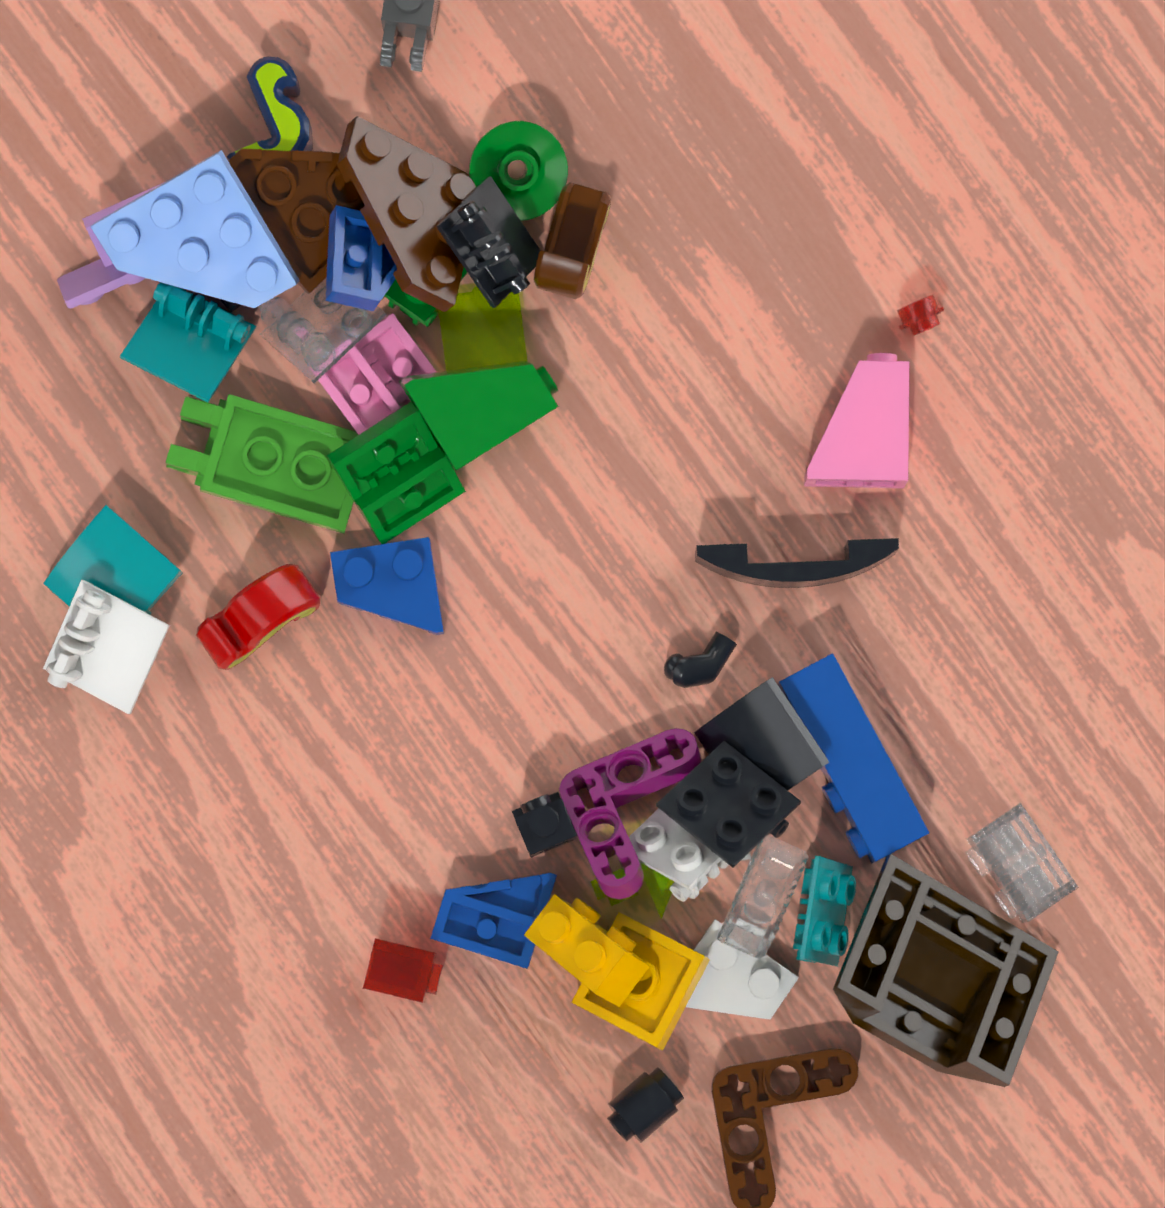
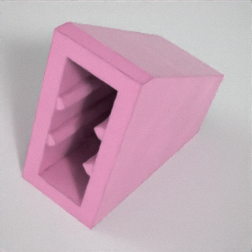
(868, 431)

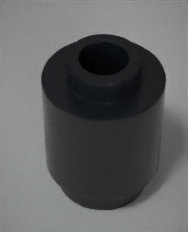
(644, 1105)

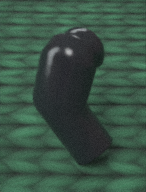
(700, 668)

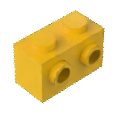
(586, 950)

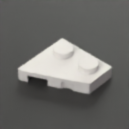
(739, 981)

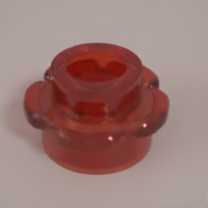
(920, 315)

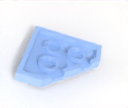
(199, 237)

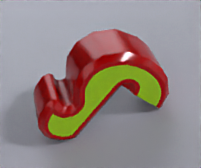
(257, 615)

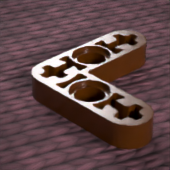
(761, 1096)

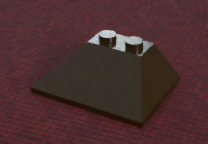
(943, 977)

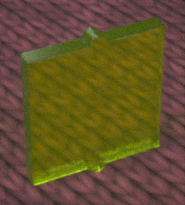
(482, 335)

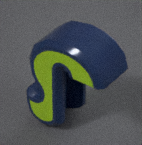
(272, 85)

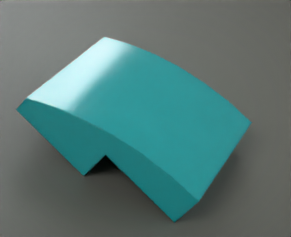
(116, 561)

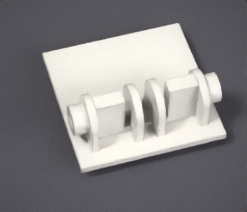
(105, 647)
(675, 854)

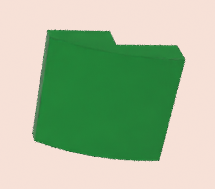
(396, 473)

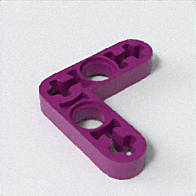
(610, 793)

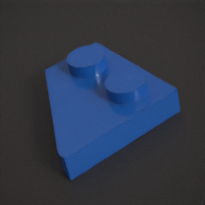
(391, 582)
(494, 917)

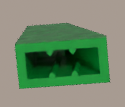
(480, 405)

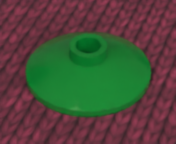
(544, 166)

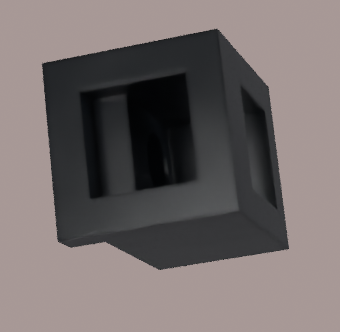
(544, 824)

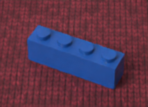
(858, 767)

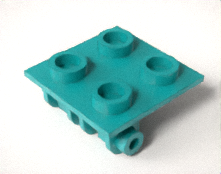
(188, 341)
(829, 891)

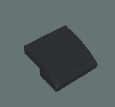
(767, 734)

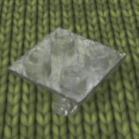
(315, 331)

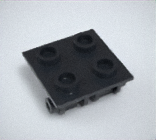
(491, 242)
(729, 804)

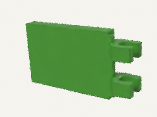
(267, 460)

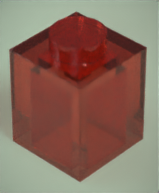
(402, 971)

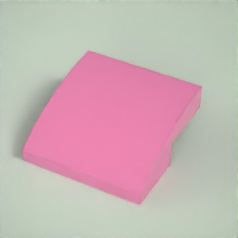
(368, 375)

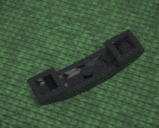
(732, 562)

